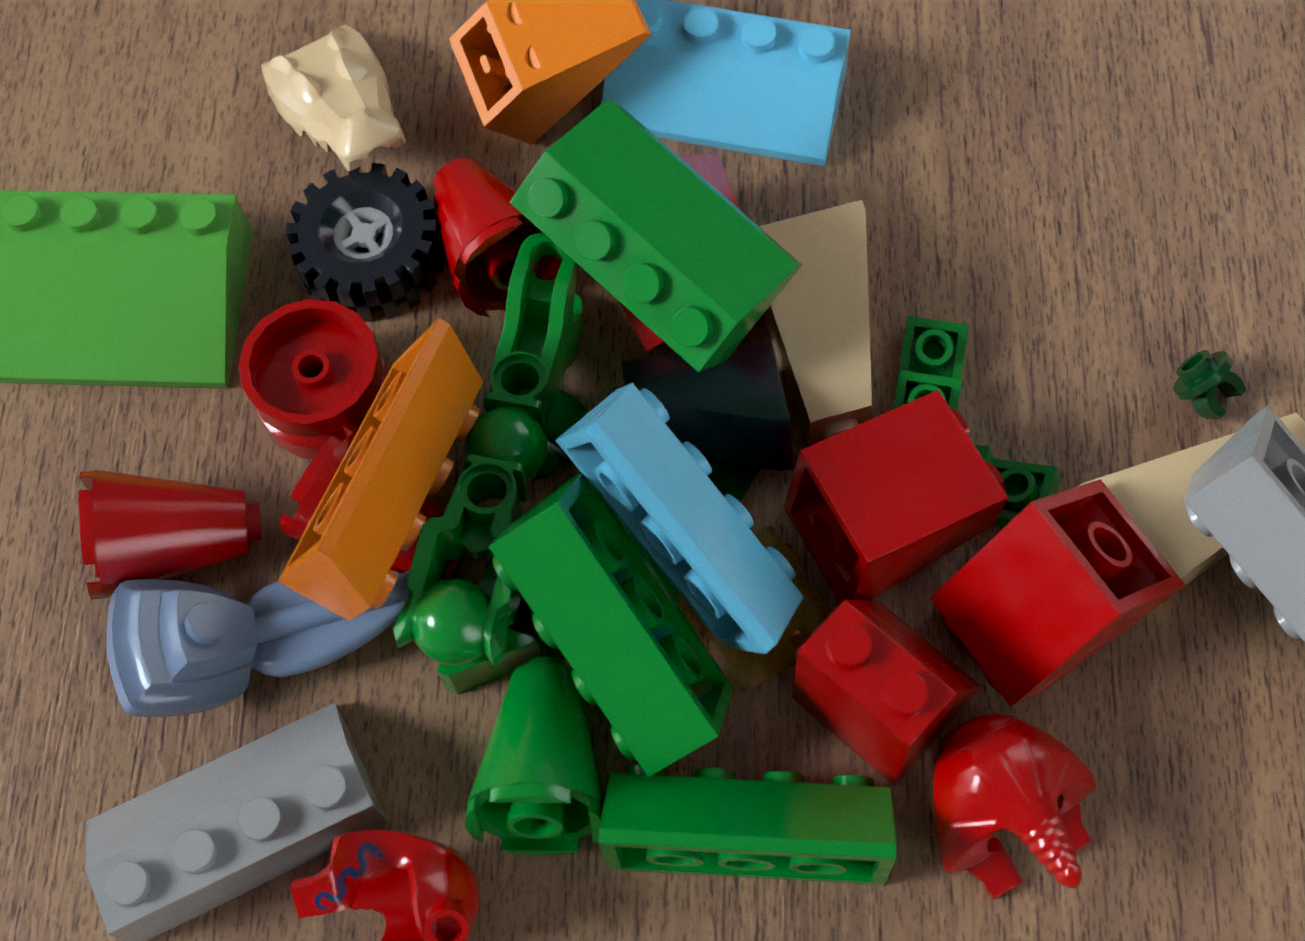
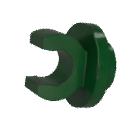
(1200, 378)

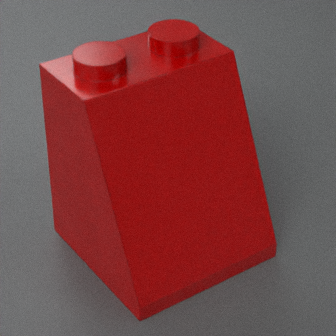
(892, 496)
(1054, 589)
(879, 686)

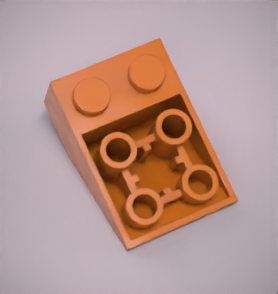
(542, 57)

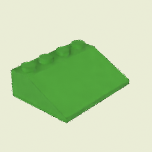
(121, 287)

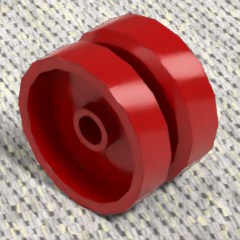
(311, 373)

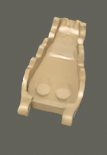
(335, 96)

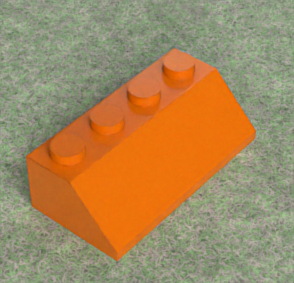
(386, 477)

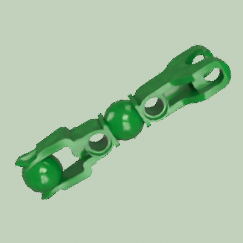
(503, 451)

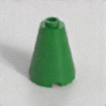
(538, 768)

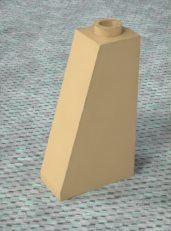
(824, 320)
(1155, 498)

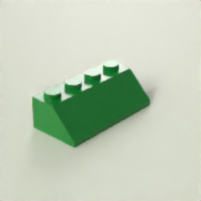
(655, 235)
(614, 625)
(749, 826)

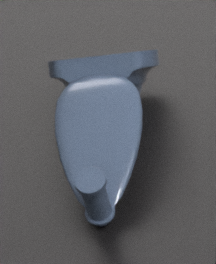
(193, 646)

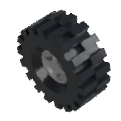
(371, 213)

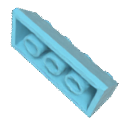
(734, 80)
(684, 520)

